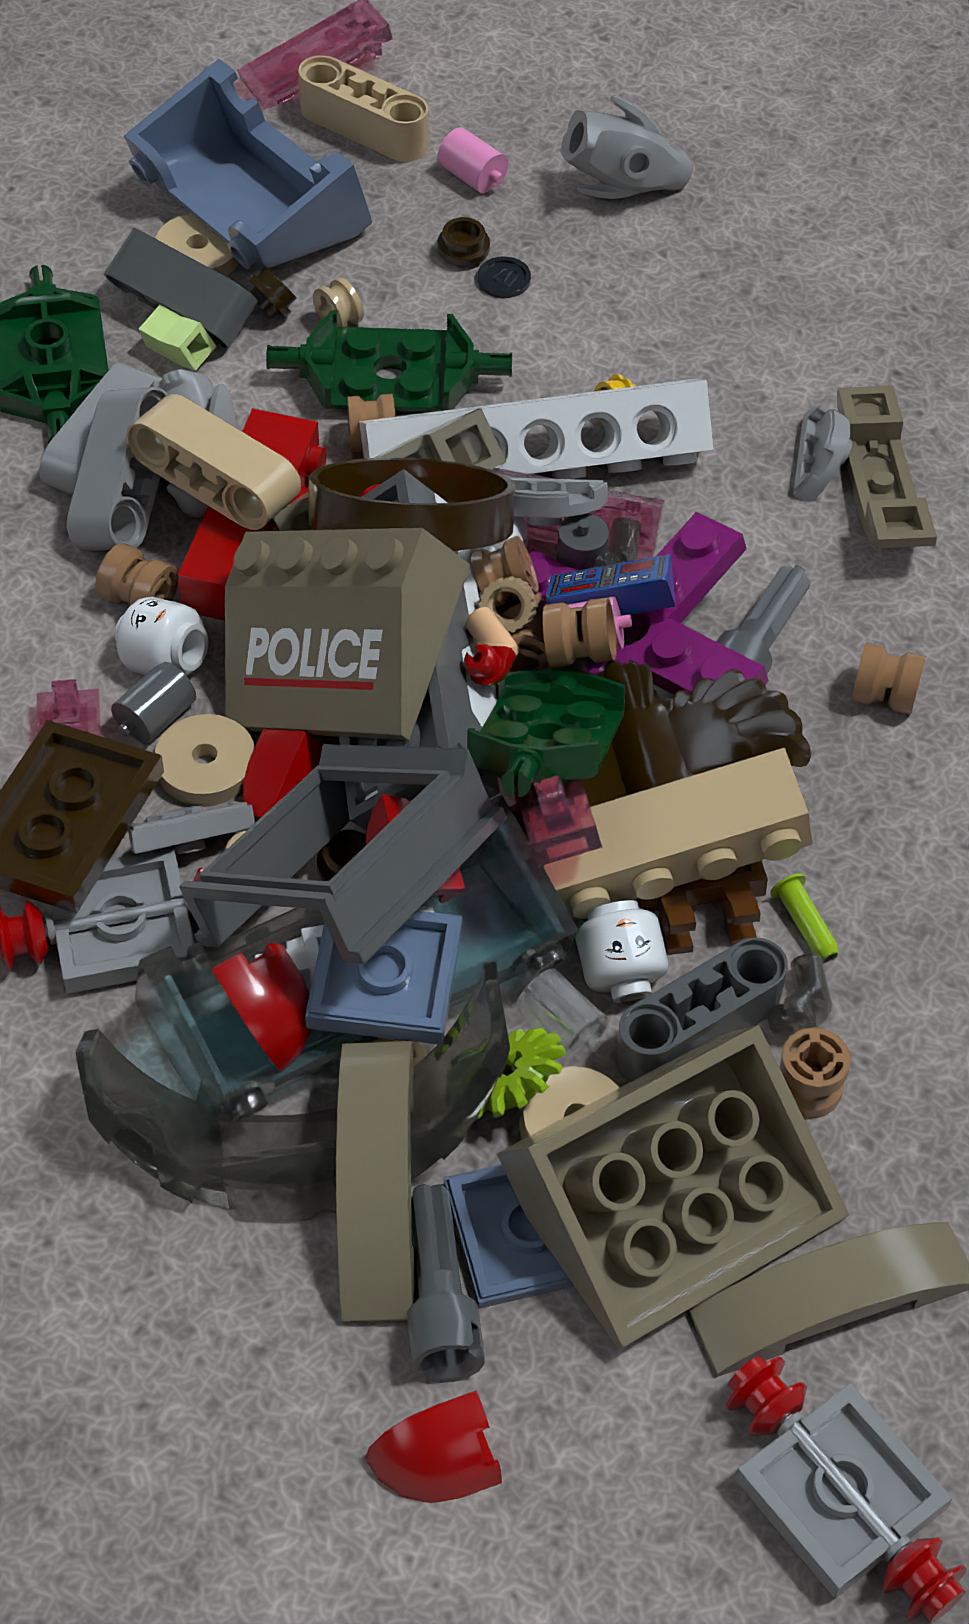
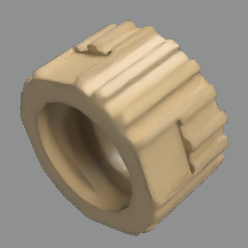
(525, 595)

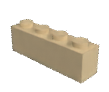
(687, 833)

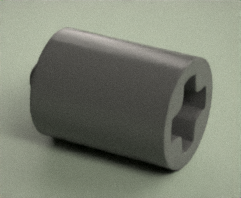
(581, 540)
(153, 702)

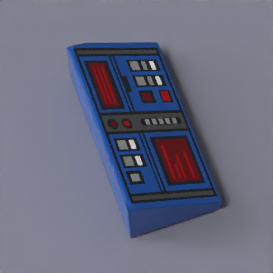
(635, 584)

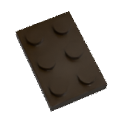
(69, 812)

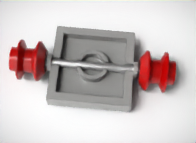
(124, 918)
(844, 1489)

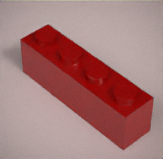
(217, 539)

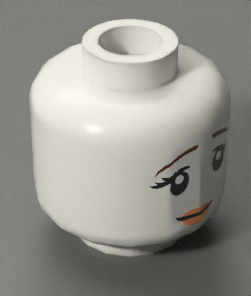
(160, 632)
(622, 950)

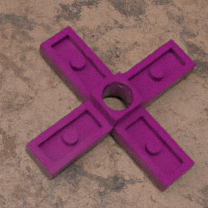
(675, 653)

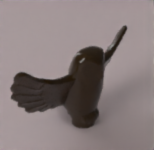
(688, 733)

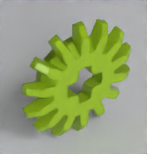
(533, 1057)

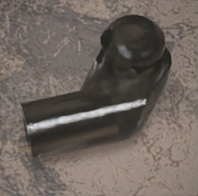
(622, 542)
(809, 1002)

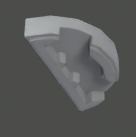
(821, 451)
(549, 500)
(188, 827)

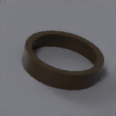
(476, 510)

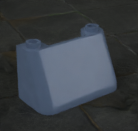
(246, 175)

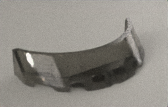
(287, 1162)

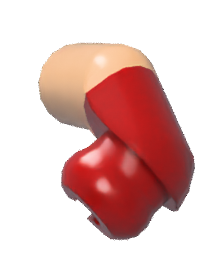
(494, 649)

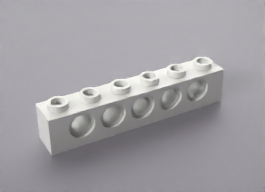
(678, 404)

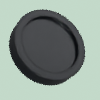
(504, 277)

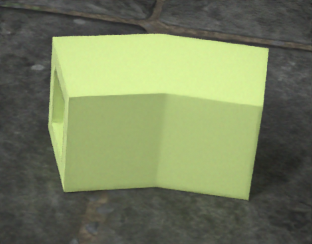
(177, 338)

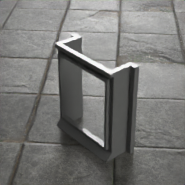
(384, 880)

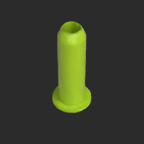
(805, 915)

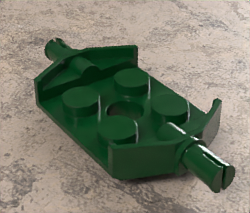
(345, 361)
(56, 378)
(548, 726)

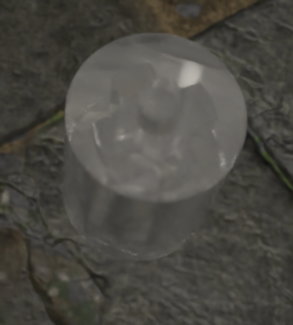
(560, 1008)

